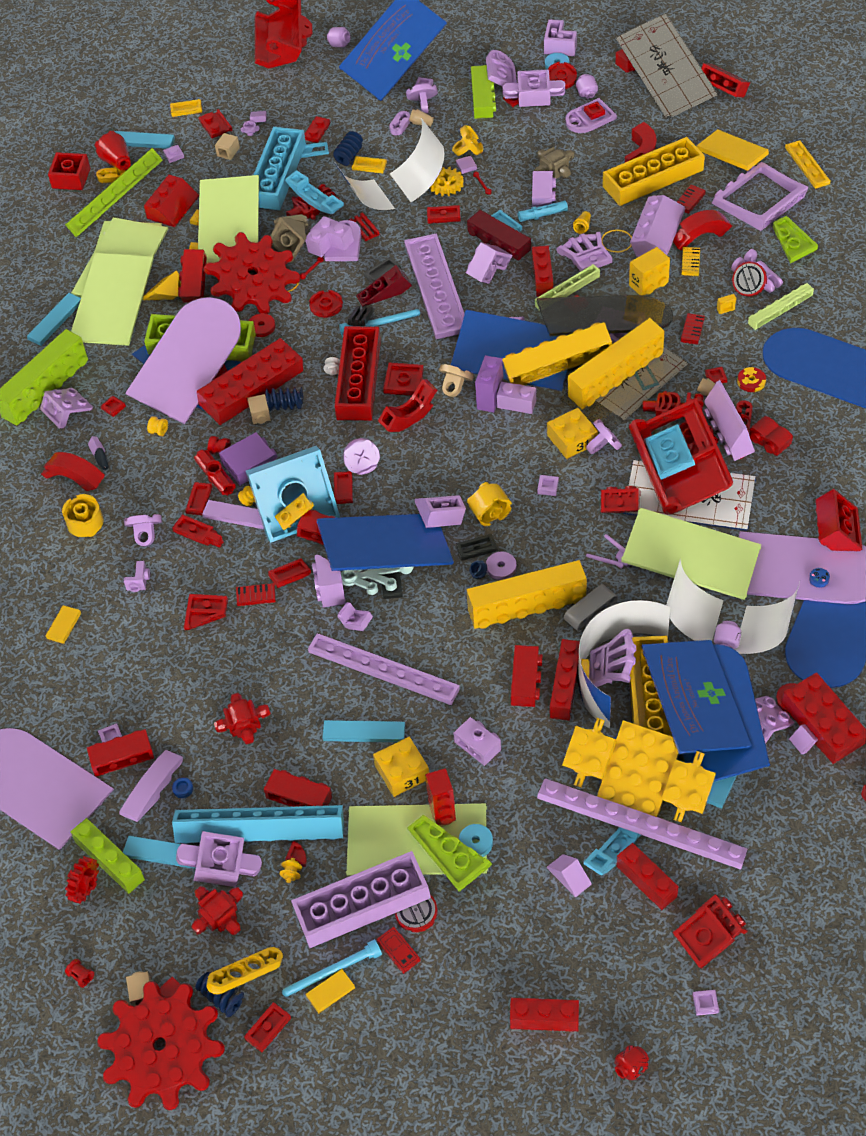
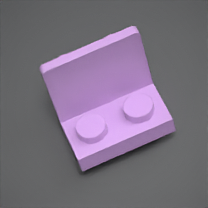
(60, 403)
(772, 716)

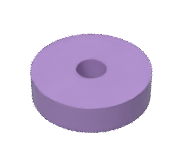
(504, 572)

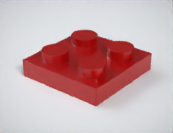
(403, 378)
(703, 936)

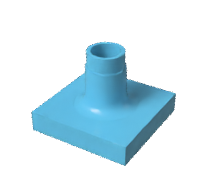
(305, 474)

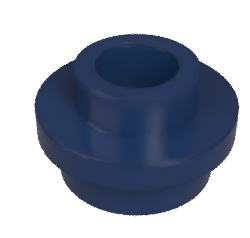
(478, 569)

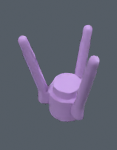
(619, 555)

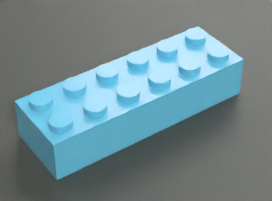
(277, 163)

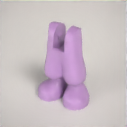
(772, 279)

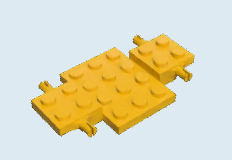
(639, 769)

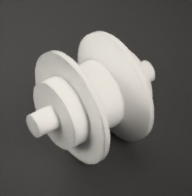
(332, 365)

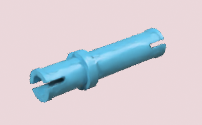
(536, 212)

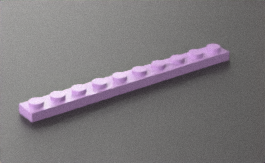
(642, 823)

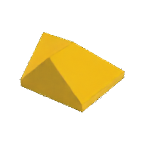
(165, 289)

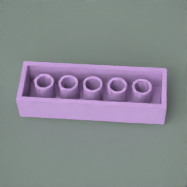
(361, 899)

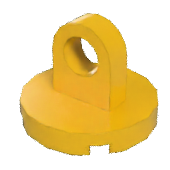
(468, 142)

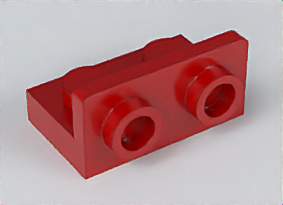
(620, 500)
(722, 909)

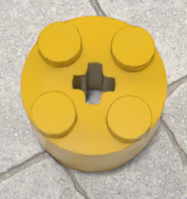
(489, 503)
(83, 516)

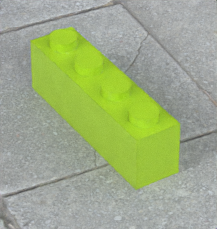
(482, 93)
(108, 855)

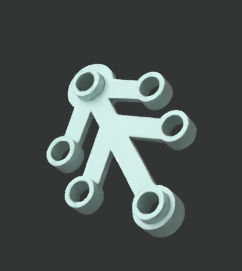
(356, 577)

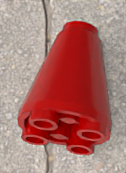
(113, 150)

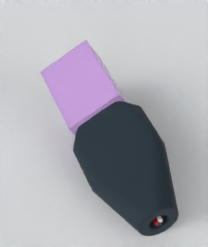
(98, 450)

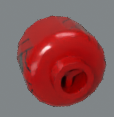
(631, 1062)

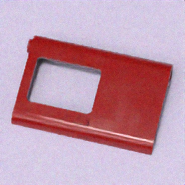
(696, 482)

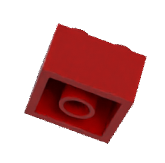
(69, 171)

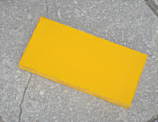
(732, 149)

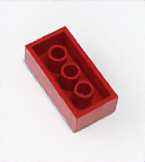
(826, 716)

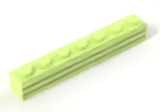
(572, 284)
(780, 306)

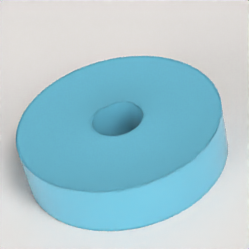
(555, 57)
(479, 832)

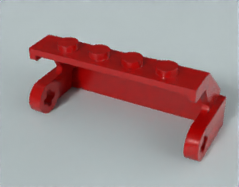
(280, 34)

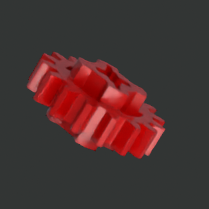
(82, 879)

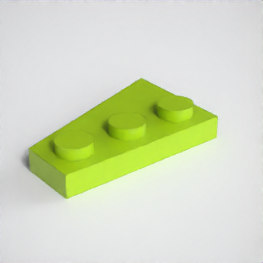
(793, 239)

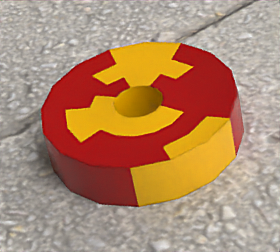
(756, 374)

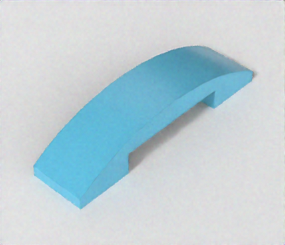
(311, 195)
(606, 857)

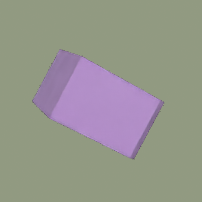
(570, 874)

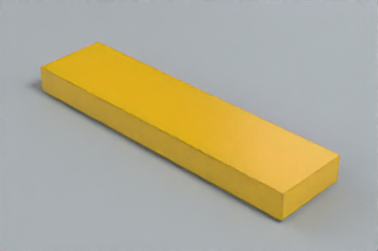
(807, 164)

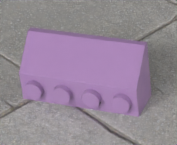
(657, 225)
(728, 423)

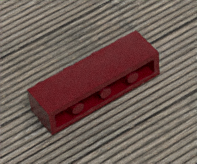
(498, 234)

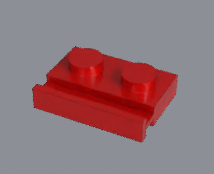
(215, 124)

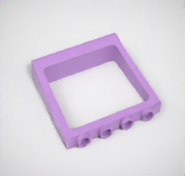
(760, 222)

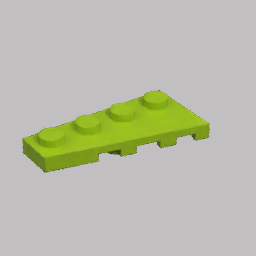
(453, 857)

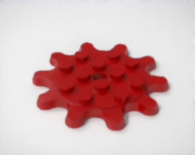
(247, 288)
(169, 1068)

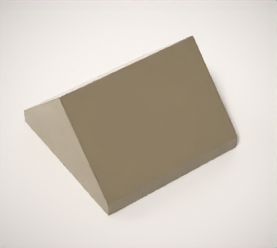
(289, 235)

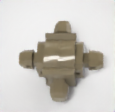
(555, 161)

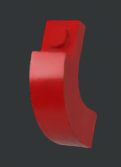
(644, 137)
(699, 223)
(416, 408)
(75, 468)

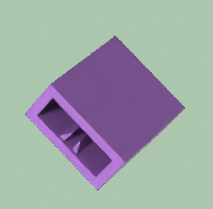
(488, 383)
(246, 455)

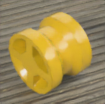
(157, 426)

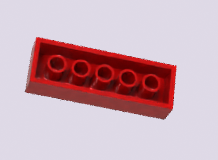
(262, 371)
(357, 373)

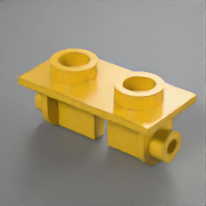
(294, 511)

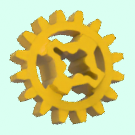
(447, 182)

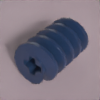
(348, 148)
(284, 399)
(226, 1002)

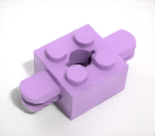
(533, 88)
(222, 851)

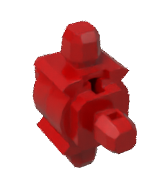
(242, 718)
(217, 910)

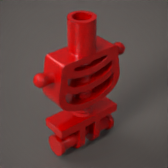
(302, 207)
(665, 400)

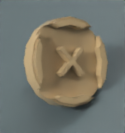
(455, 376)

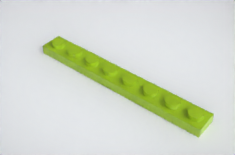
(113, 192)

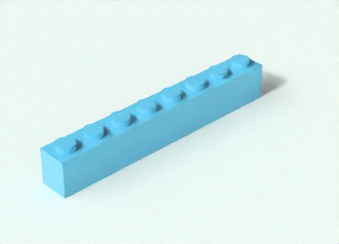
(261, 823)

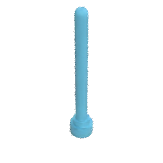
(384, 320)
(370, 950)

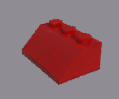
(170, 201)
(838, 522)

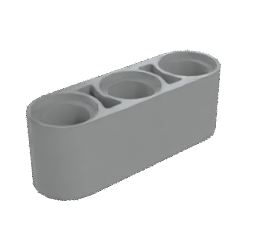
(589, 606)

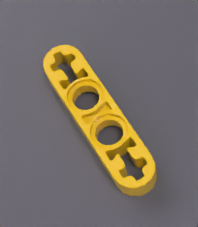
(243, 968)

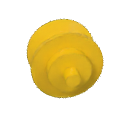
(246, 496)
(290, 870)

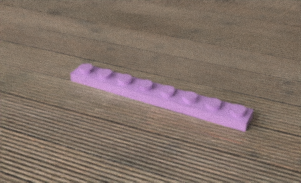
(384, 669)

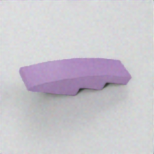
(150, 785)

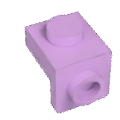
(139, 581)
(353, 618)

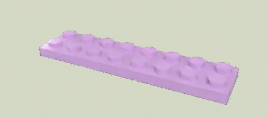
(435, 285)

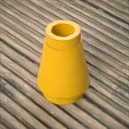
(582, 223)

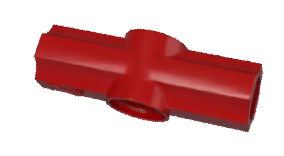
(214, 472)

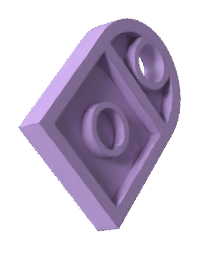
(500, 68)
(585, 124)
(352, 251)

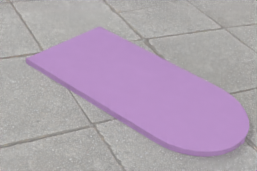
(187, 357)
(791, 559)
(45, 787)

